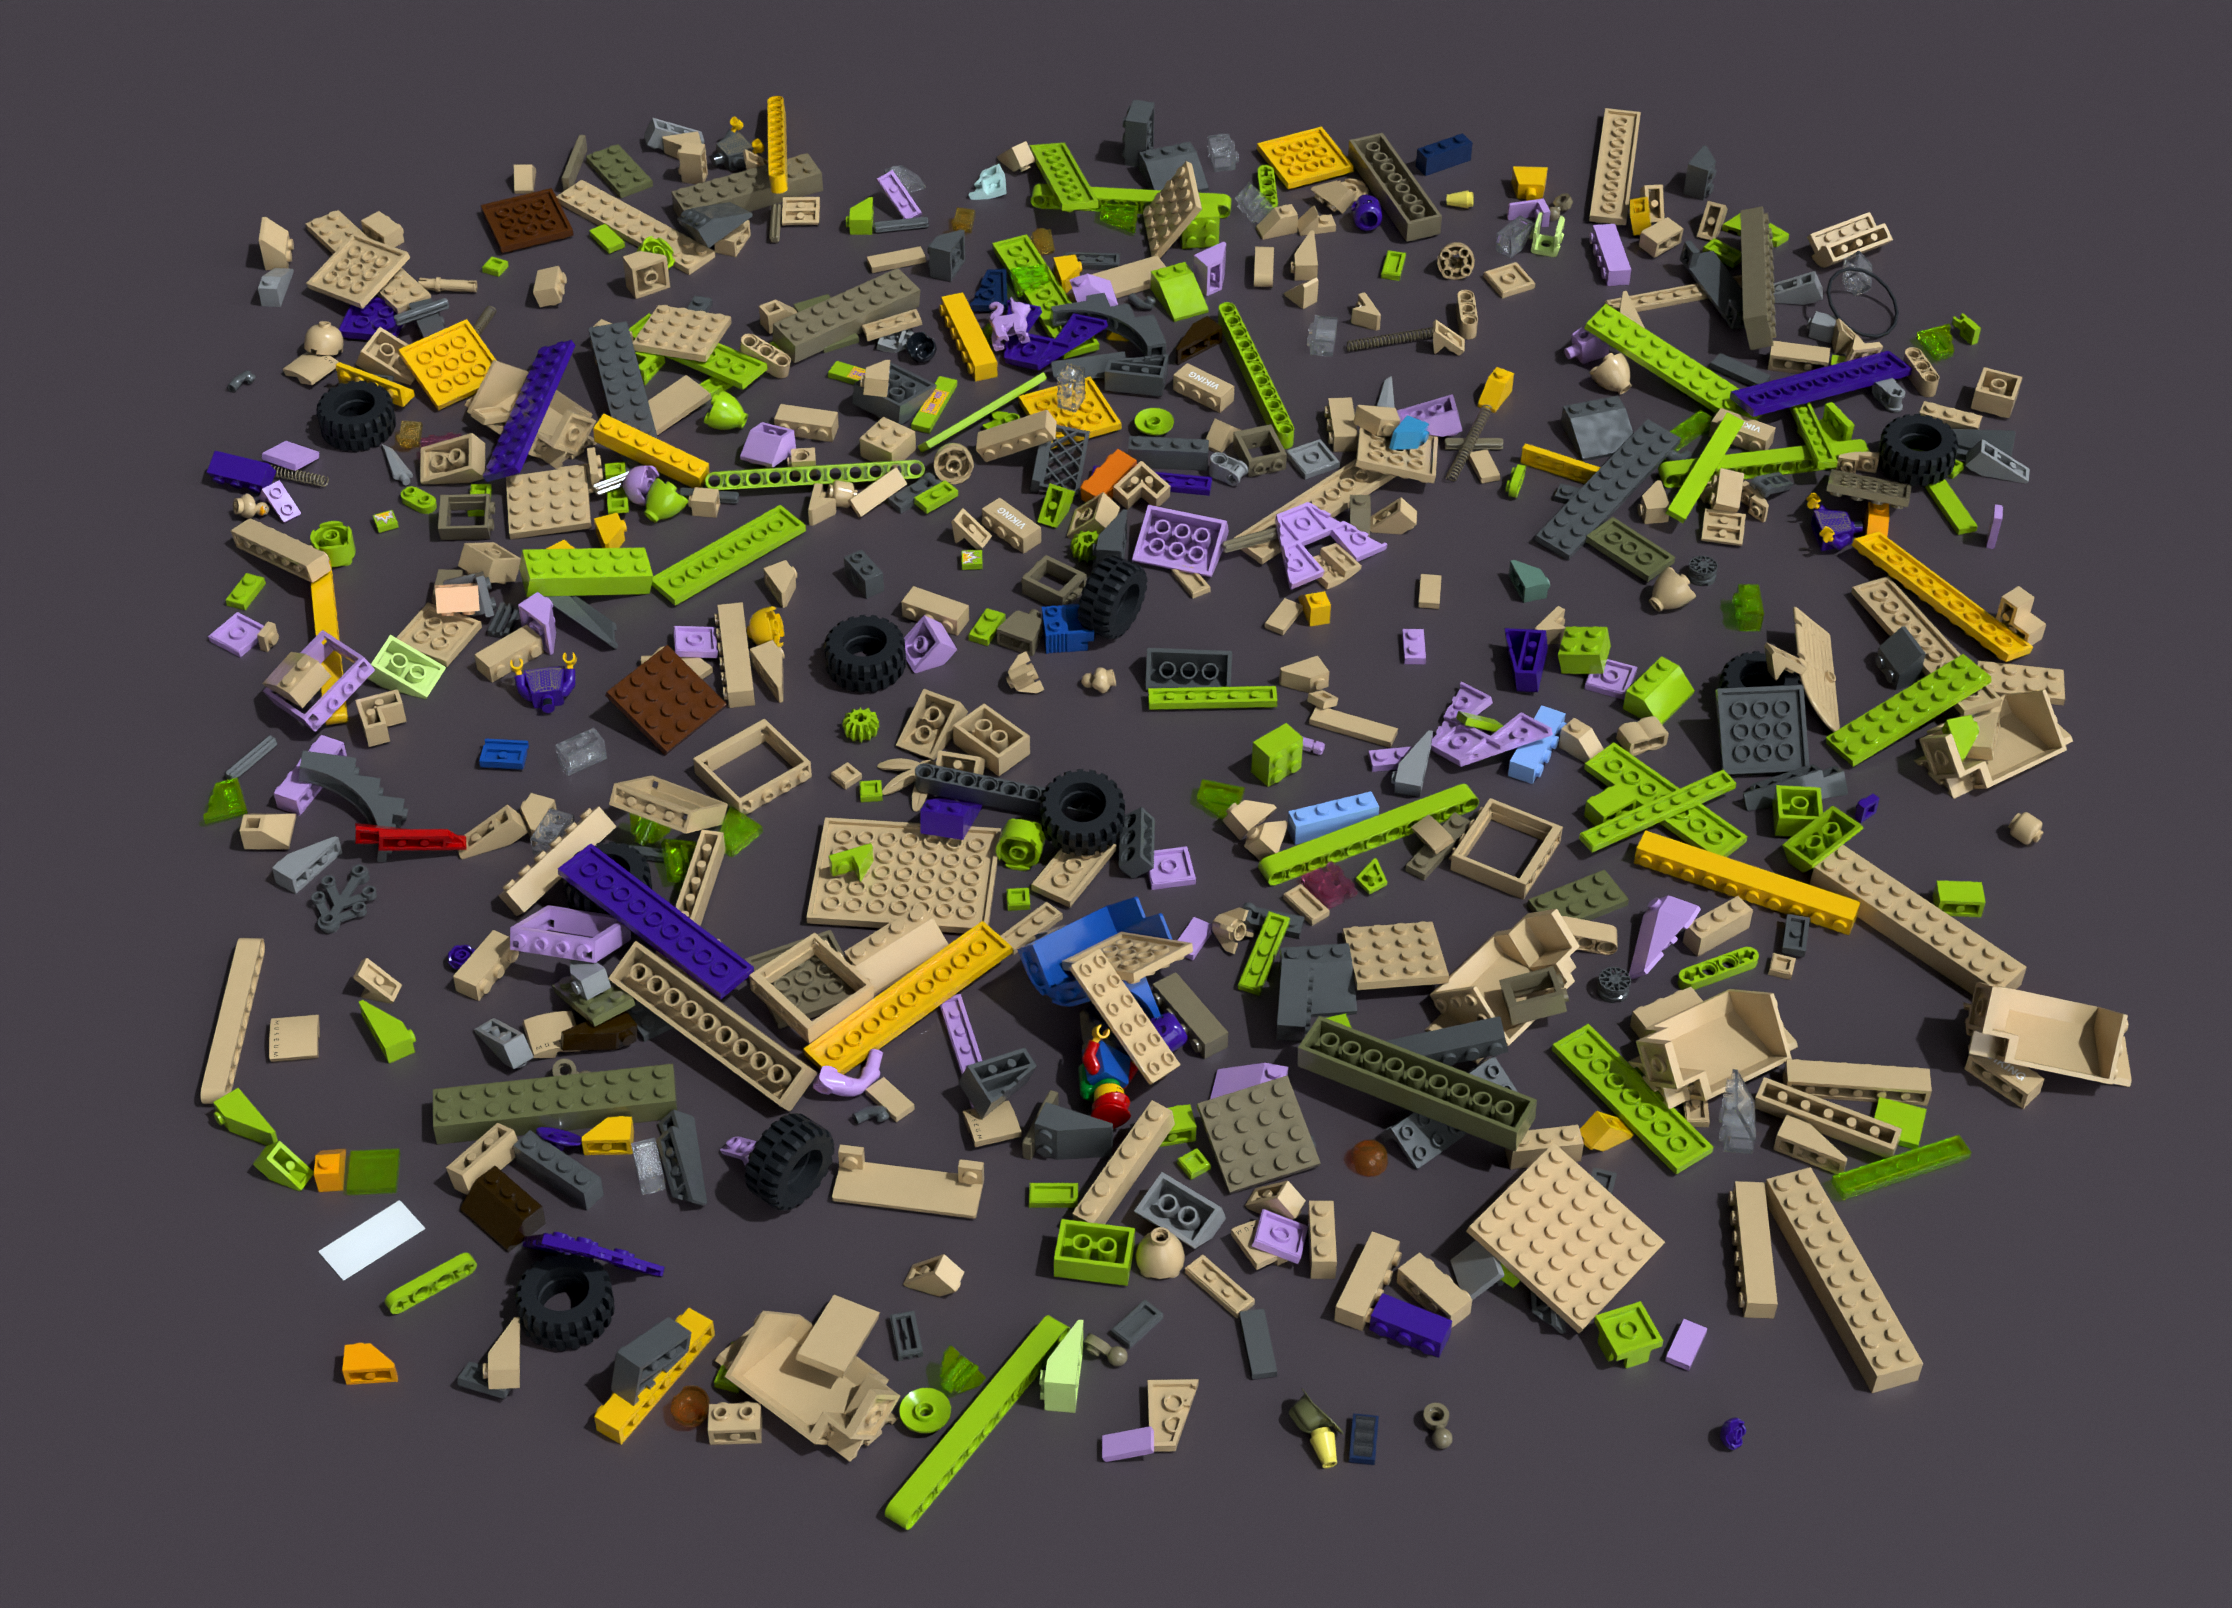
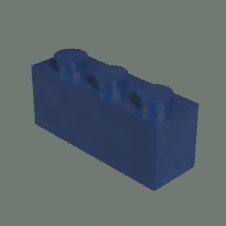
(1444, 154)

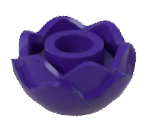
(459, 955)
(1732, 1433)

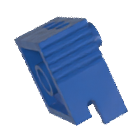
(1063, 630)

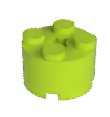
(335, 541)
(1020, 844)

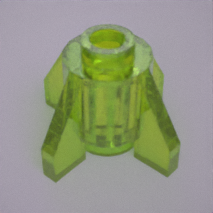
(647, 830)
(958, 1372)

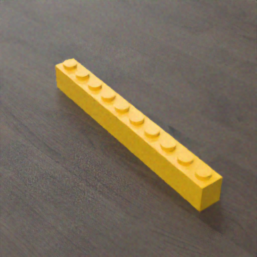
(1746, 882)

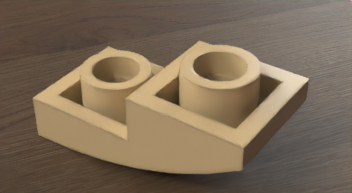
(1858, 461)
(1757, 503)
(1432, 834)

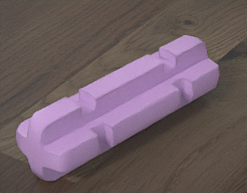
(1309, 744)

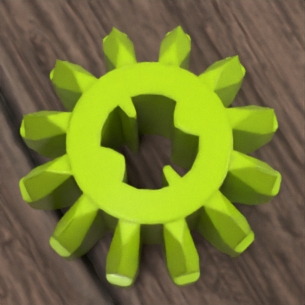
(1083, 545)
(860, 724)

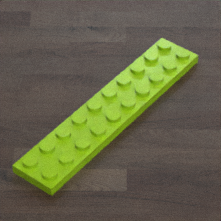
(1022, 253)
(1664, 360)

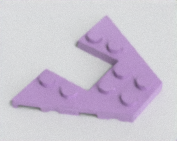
(1308, 524)
(1467, 744)

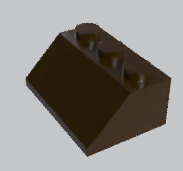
(502, 1209)

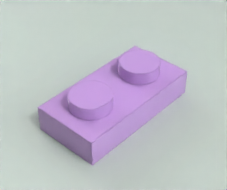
(1414, 646)
(1387, 758)

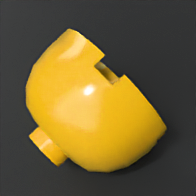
(766, 626)

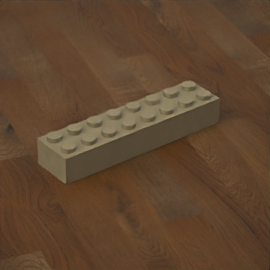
(751, 187)
(1394, 187)
(844, 314)

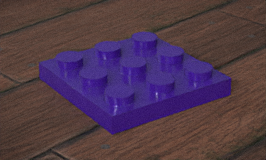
(364, 322)

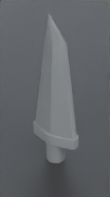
(1386, 396)
(398, 468)

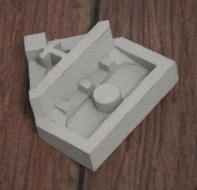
(894, 342)

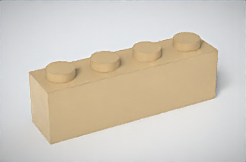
(1016, 435)
(1367, 1281)

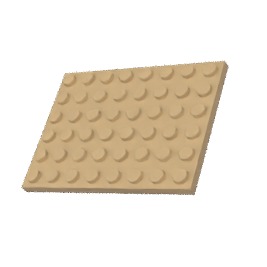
(909, 869)

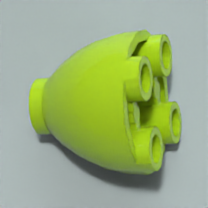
(725, 413)
(663, 501)

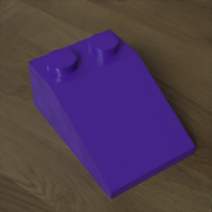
(948, 817)

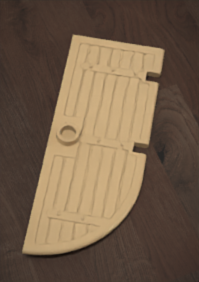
(1819, 679)

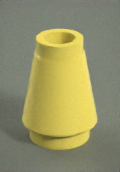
(1461, 199)
(1324, 1445)

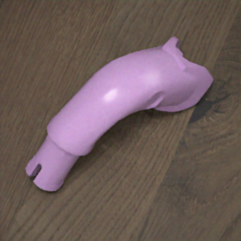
(832, 1082)

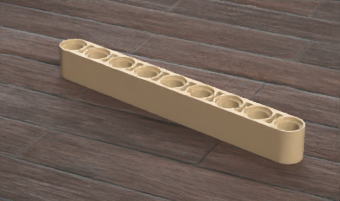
(233, 1019)

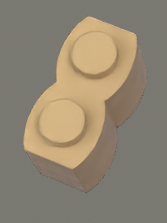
(1642, 735)

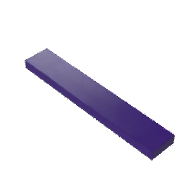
(1185, 483)

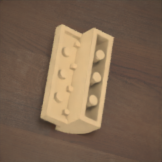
(1846, 238)

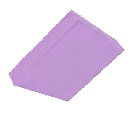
(290, 455)
(236, 634)
(695, 641)
(1614, 680)
(1171, 869)
(1280, 1236)

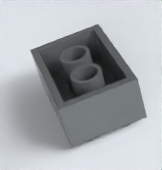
(1138, 131)
(1294, 999)

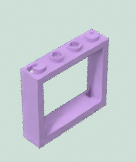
(339, 692)
(532, 934)

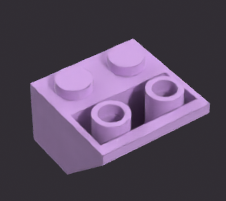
(1210, 268)
(768, 445)

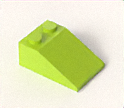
(1178, 291)

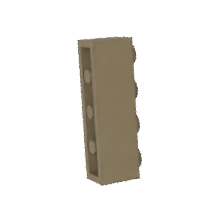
(1200, 1025)

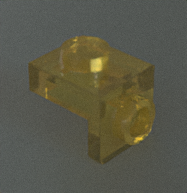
(964, 219)
(1043, 241)
(410, 434)

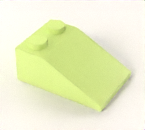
(405, 669)
(1062, 1373)

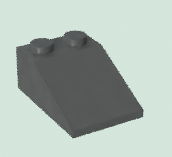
(1112, 539)
(1071, 1134)

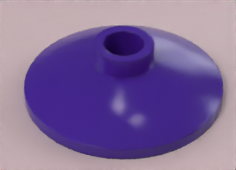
(558, 1137)

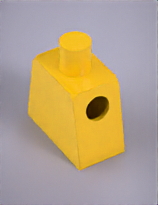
(1529, 182)

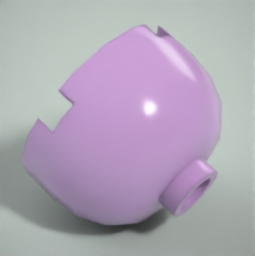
(638, 483)

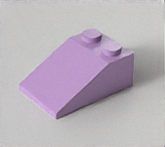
(1439, 413)
(1242, 1077)

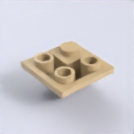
(267, 830)

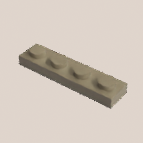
(1426, 860)

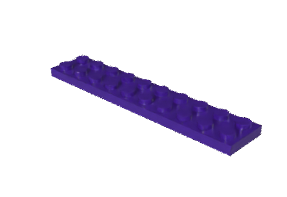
(1820, 383)
(529, 411)
(656, 921)

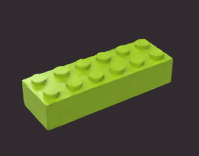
(586, 571)

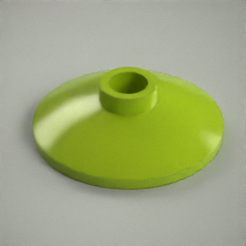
(1154, 421)
(925, 1402)

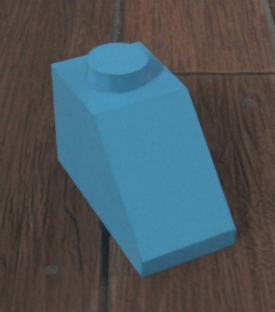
(1409, 434)

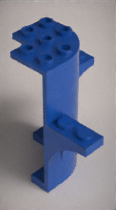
(1045, 955)

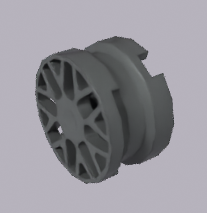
(1701, 571)
(1613, 986)

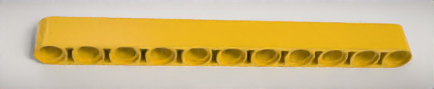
(777, 145)
(326, 619)

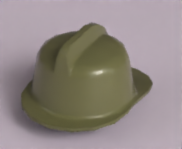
(1309, 1416)

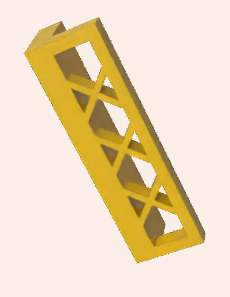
(399, 394)
(1557, 464)

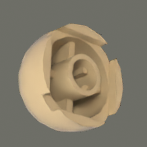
(324, 339)
(953, 463)

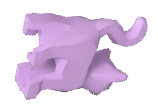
(1010, 324)

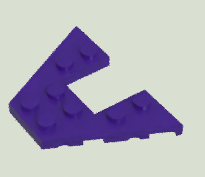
(1044, 350)
(586, 1247)

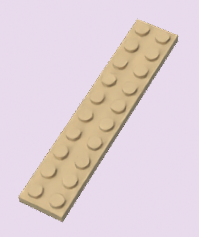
(1615, 167)
(633, 224)
(398, 292)
(1328, 495)
(1894, 610)

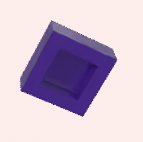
(1866, 807)

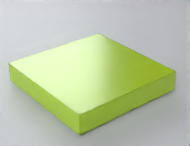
(1904, 1116)

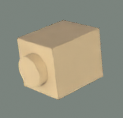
(704, 502)

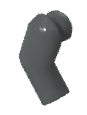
(1141, 304)
(239, 379)
(1673, 456)
(869, 1112)

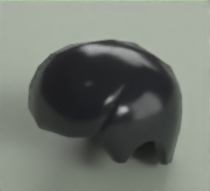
(921, 347)

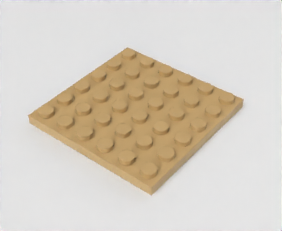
(1565, 1237)

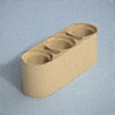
(1263, 266)
(1466, 314)
(777, 361)
(1923, 374)
(1593, 936)

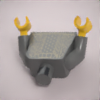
(731, 147)

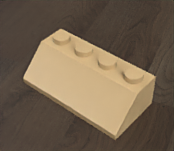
(897, 948)

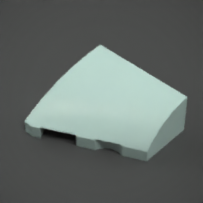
(990, 184)

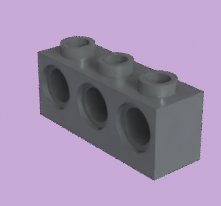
(1137, 843)

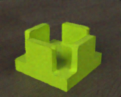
(1627, 1334)

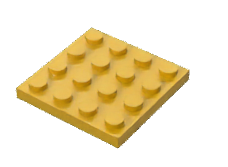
(1305, 157)
(449, 363)
(1092, 415)

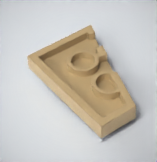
(1168, 1410)

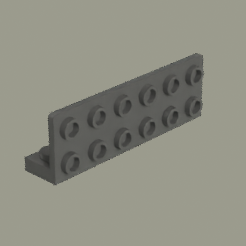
(1715, 282)
(1426, 1138)

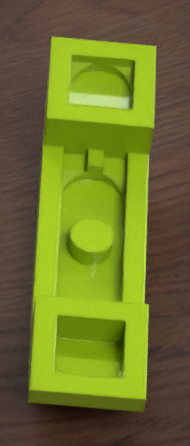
(617, 499)

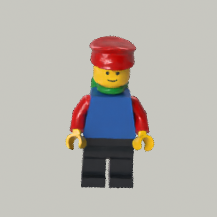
(1104, 1069)

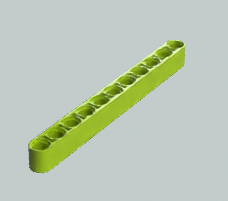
(1044, 199)
(1255, 373)
(1758, 463)
(805, 477)
(1365, 835)
(976, 1424)

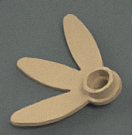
(904, 779)

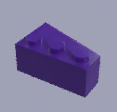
(1527, 656)

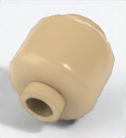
(841, 492)
(2026, 828)

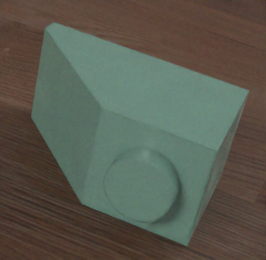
(1528, 581)

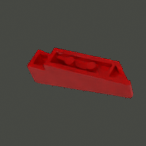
(408, 839)

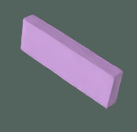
(898, 195)

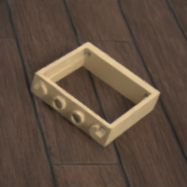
(740, 744)
(668, 804)
(1516, 819)
(813, 945)

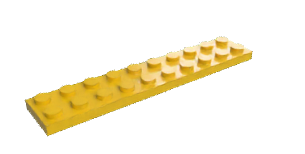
(1942, 596)
(909, 999)

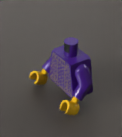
(1831, 527)
(546, 685)

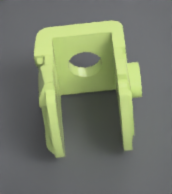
(1538, 239)

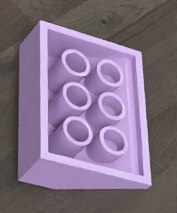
(1180, 539)

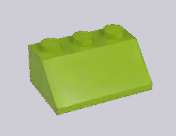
(1658, 691)
(1820, 839)

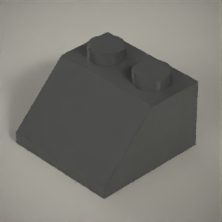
(1700, 174)
(946, 255)
(1901, 659)

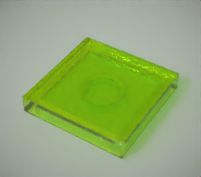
(373, 1171)

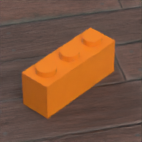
(1107, 475)

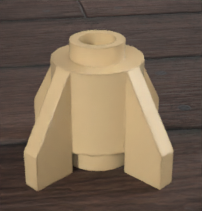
(1023, 675)
(1230, 928)

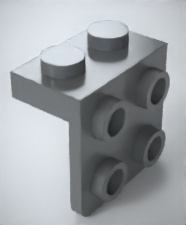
(486, 603)

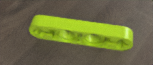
(1269, 179)
(1715, 965)
(408, 1294)

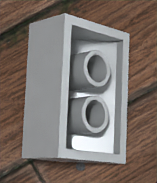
(1181, 1211)

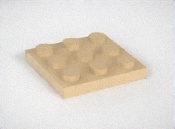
(439, 635)

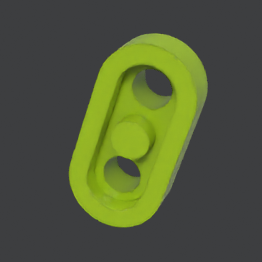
(1517, 475)
(418, 500)

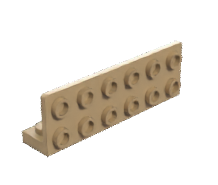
(1124, 1016)
(908, 1187)

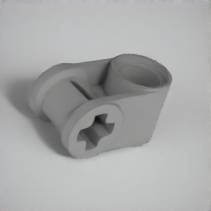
(1889, 394)
(1225, 468)

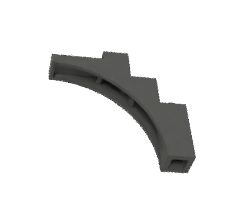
(1141, 331)
(364, 792)

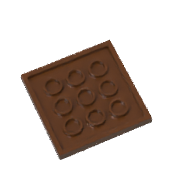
(527, 220)
(666, 700)

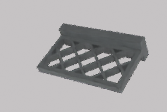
(1044, 452)

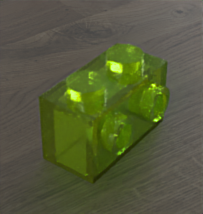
(1748, 607)

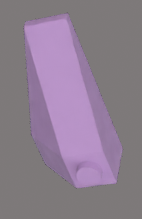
(1659, 930)

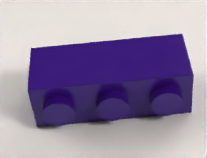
(240, 471)
(1410, 1325)

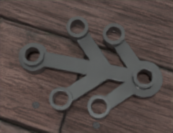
(330, 921)

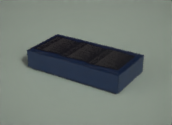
(1363, 1439)

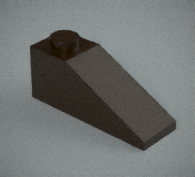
(1199, 338)
(609, 1035)

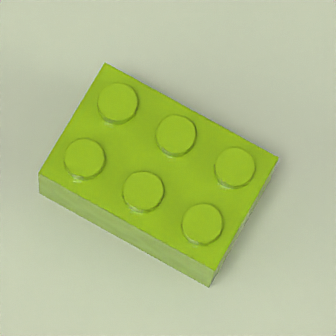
(1094, 1252)

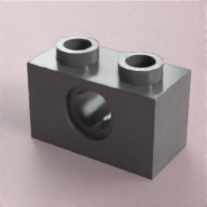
(864, 574)

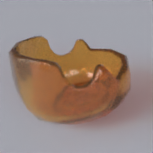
(1369, 1158)
(690, 1406)

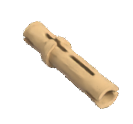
(448, 285)

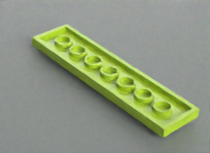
(1064, 177)
(722, 364)
(727, 555)
(1908, 710)
(1695, 826)
(1632, 1099)

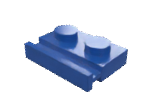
(504, 754)

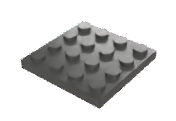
(1762, 729)

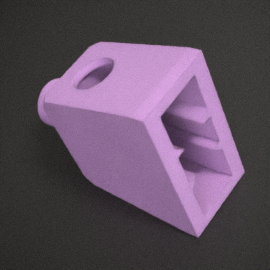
(1586, 347)

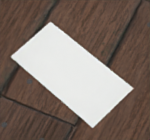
(371, 1240)

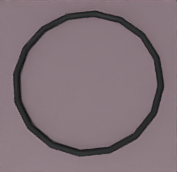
(1882, 283)

